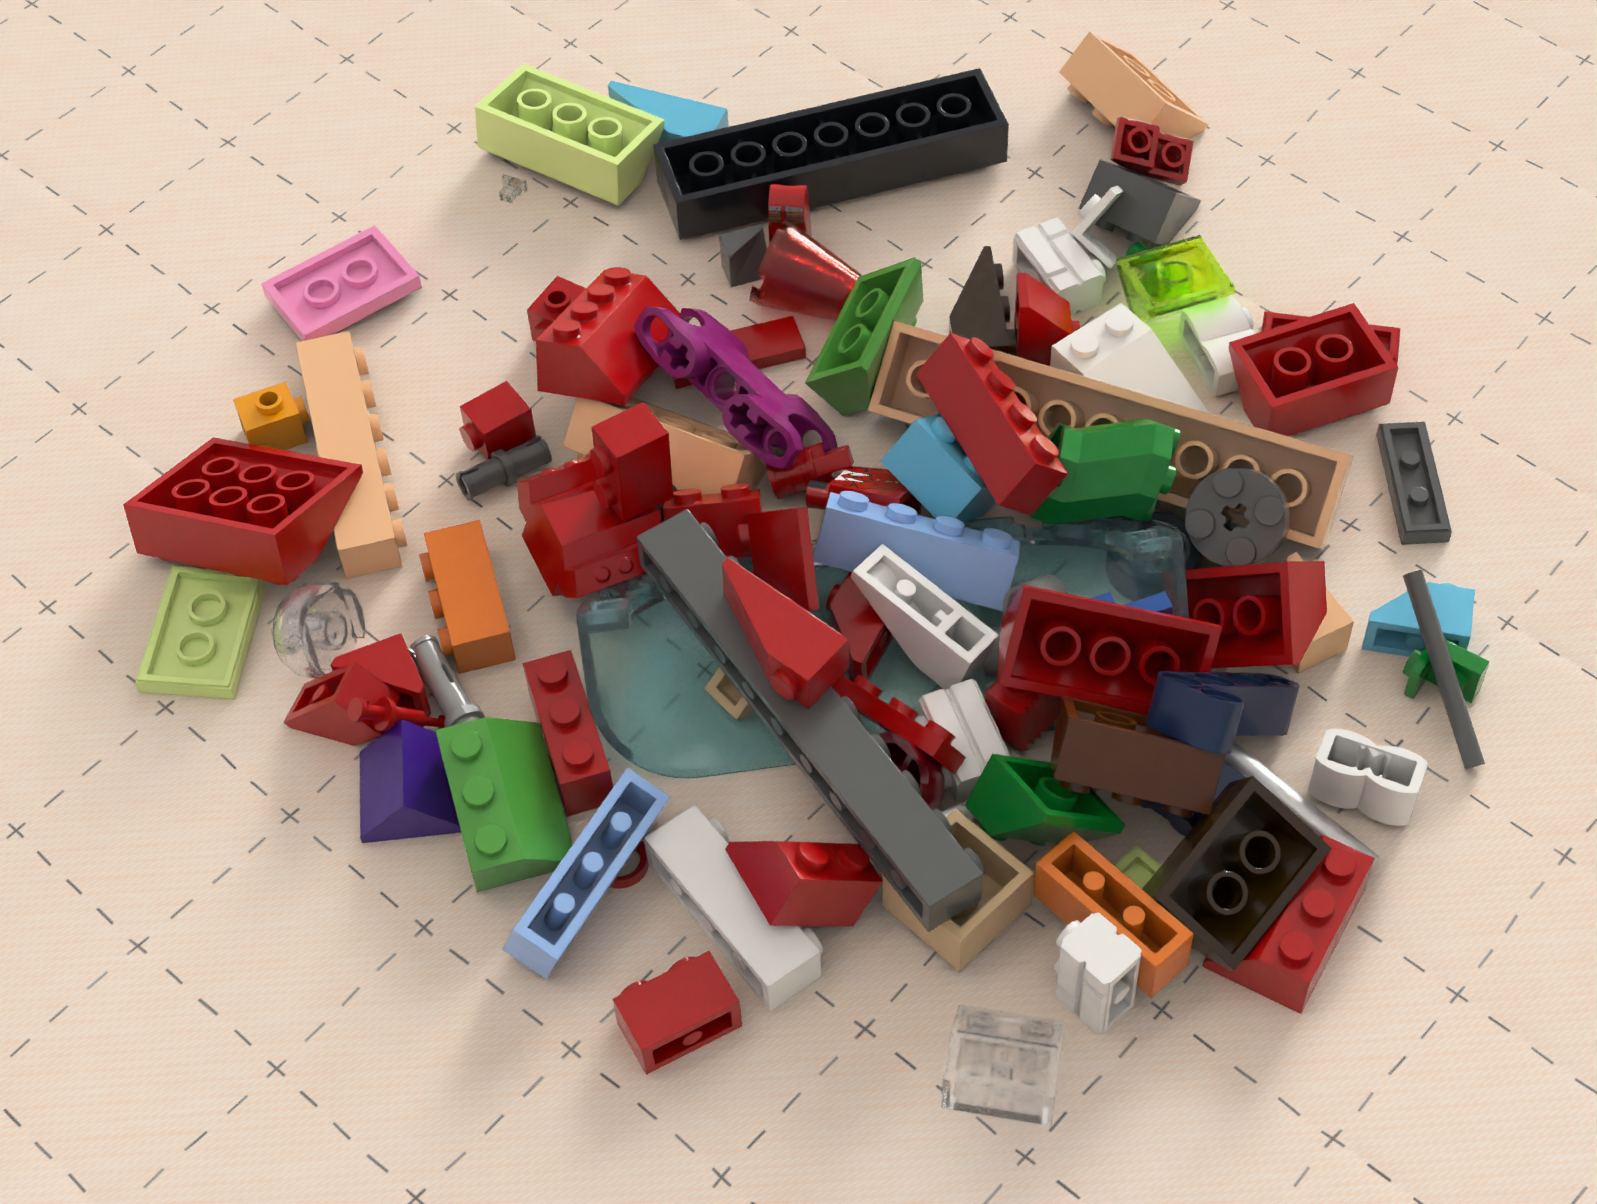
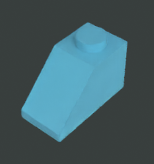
(1396, 629)

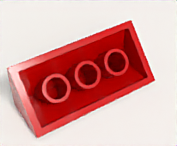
(1097, 648)

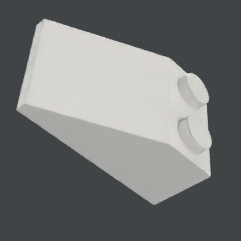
(1125, 354)

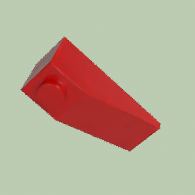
(791, 644)

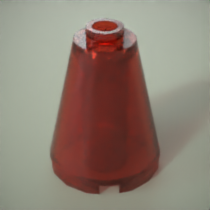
(803, 276)

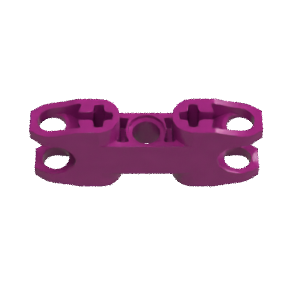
(716, 358)

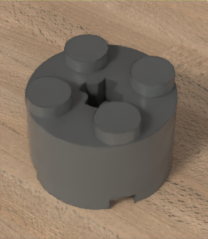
(1209, 520)

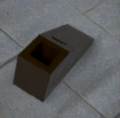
(982, 310)

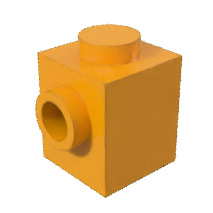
(273, 417)

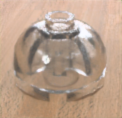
(316, 626)

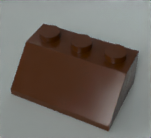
(1122, 755)

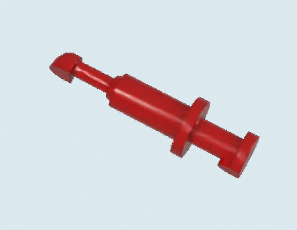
(386, 714)

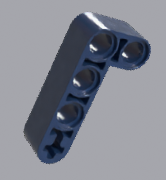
(1218, 706)

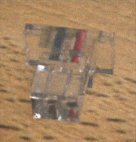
(511, 188)

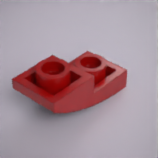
(1151, 153)

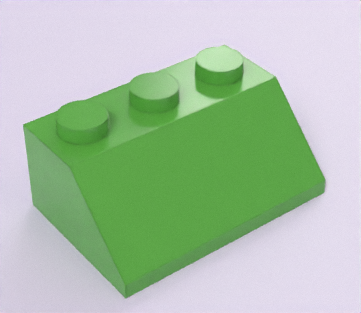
(857, 343)
(504, 799)

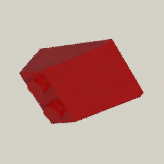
(782, 553)

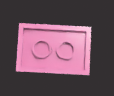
(341, 285)

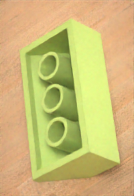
(568, 133)

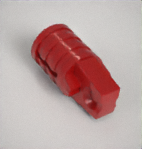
(810, 464)

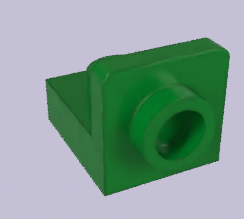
(1467, 665)

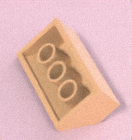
(699, 452)

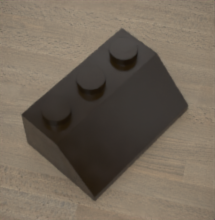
(1237, 870)

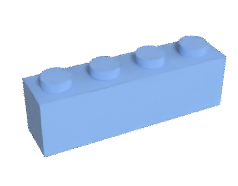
(954, 558)
(585, 873)

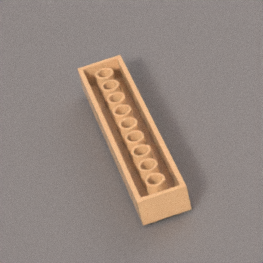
(1207, 443)

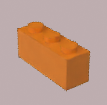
(466, 597)
(1080, 881)

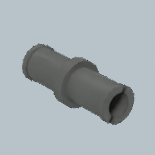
(503, 467)

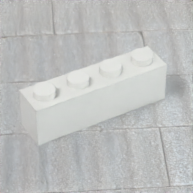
(698, 871)

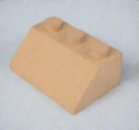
(1125, 87)

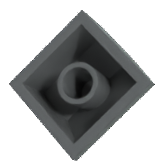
(1145, 208)

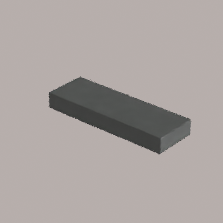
(1413, 483)

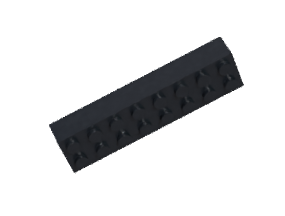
(834, 149)

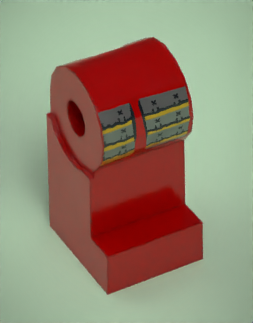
(788, 204)

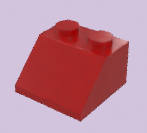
(806, 881)

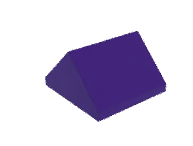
(405, 787)

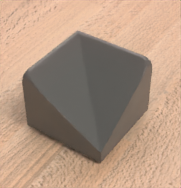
(742, 254)

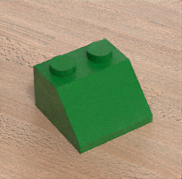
(1026, 803)

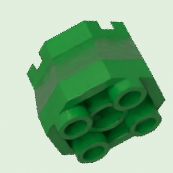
(1110, 471)

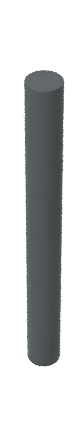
(1443, 669)

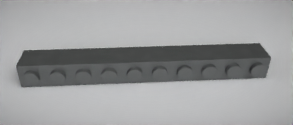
(826, 742)

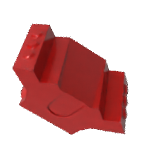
(573, 536)

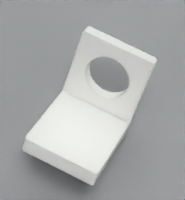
(1091, 213)

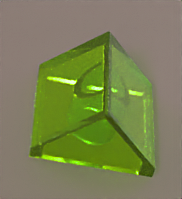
(1172, 279)

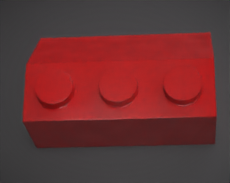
(1312, 371)
(1263, 610)
(1306, 932)

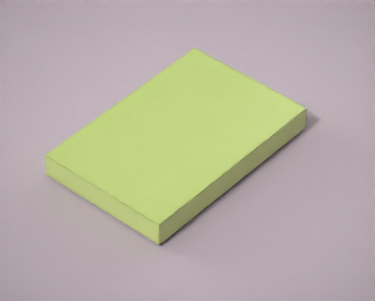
(201, 633)

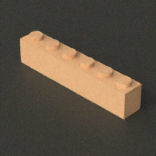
(346, 432)

